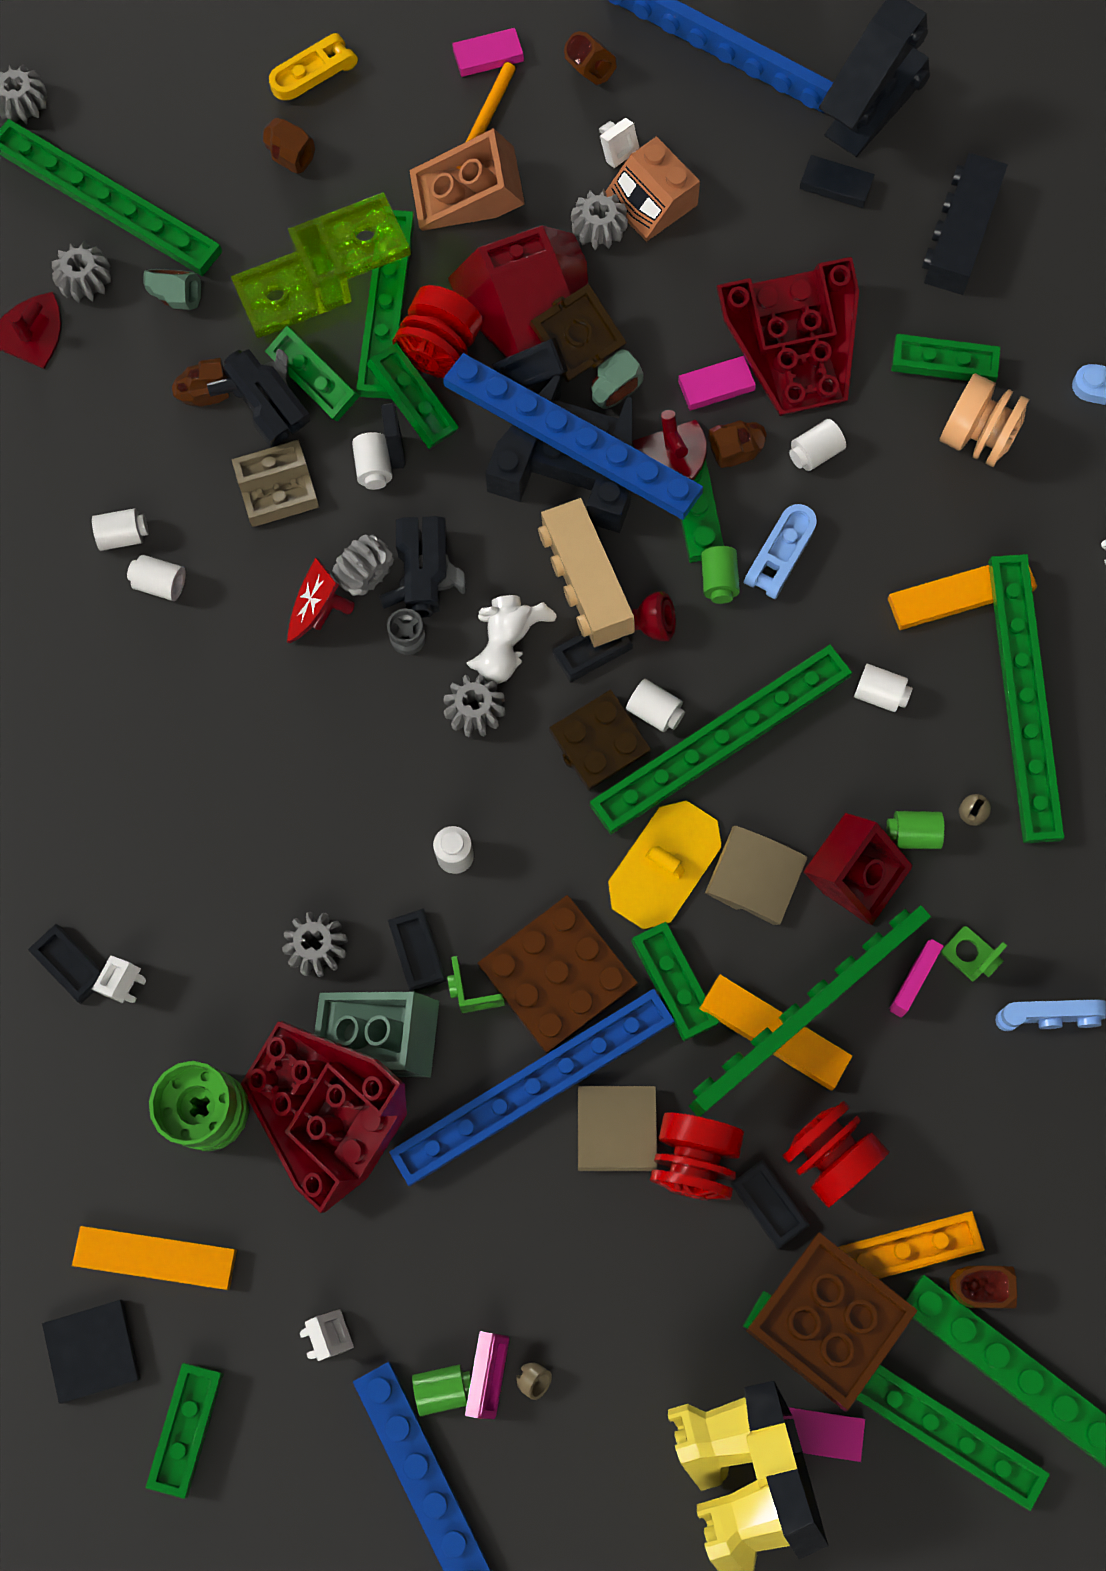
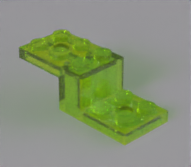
(321, 263)

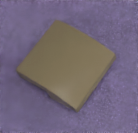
(275, 483)
(756, 875)
(617, 1128)

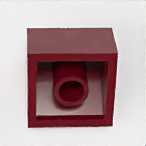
(859, 867)

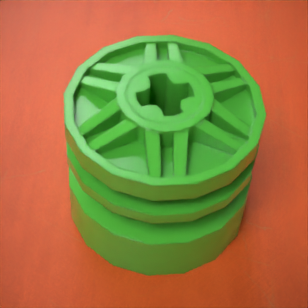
(178, 1107)

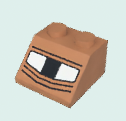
(654, 188)

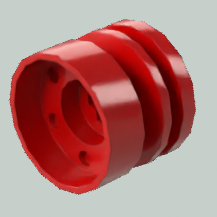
(438, 329)
(835, 1153)
(697, 1156)

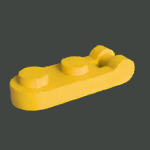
(311, 67)

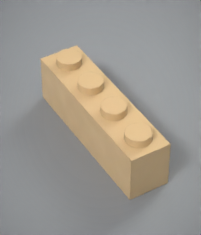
(587, 573)

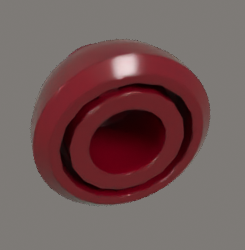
(656, 617)

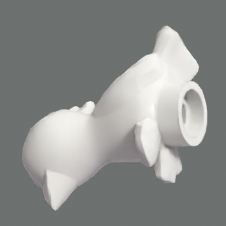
(506, 626)

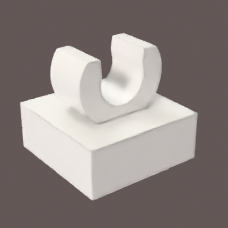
(618, 141)
(118, 979)
(327, 1335)

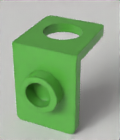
(986, 960)
(457, 990)

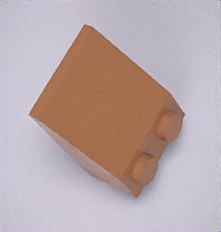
(478, 191)

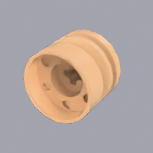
(984, 420)

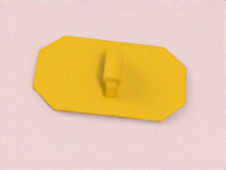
(664, 864)

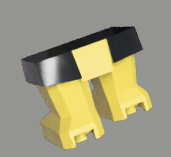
(768, 1512)

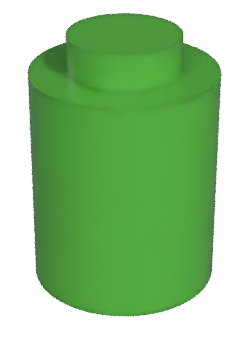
(720, 574)
(916, 829)
(441, 1389)

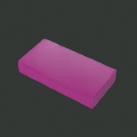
(487, 52)
(716, 383)
(915, 978)
(487, 1375)
(829, 1434)

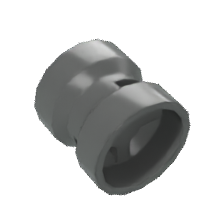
(403, 624)

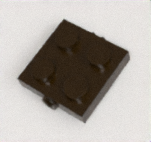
(581, 329)
(599, 740)

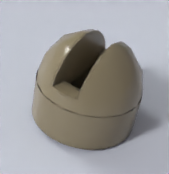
(967, 805)
(534, 1380)

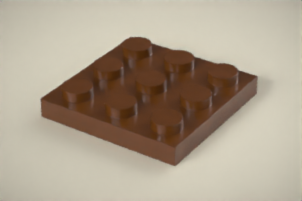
(557, 974)
(832, 1321)

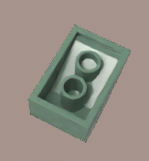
(383, 1025)

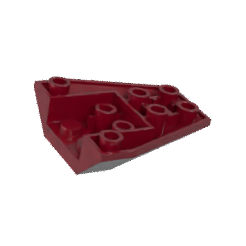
(519, 281)
(797, 333)
(324, 1110)

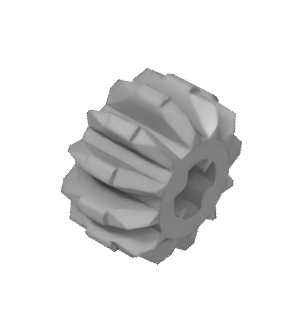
(21, 94)
(599, 219)
(81, 272)
(363, 565)
(462, 712)
(307, 956)

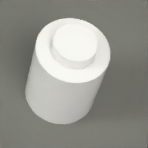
(817, 445)
(372, 460)
(119, 529)
(156, 577)
(883, 688)
(655, 706)
(453, 849)

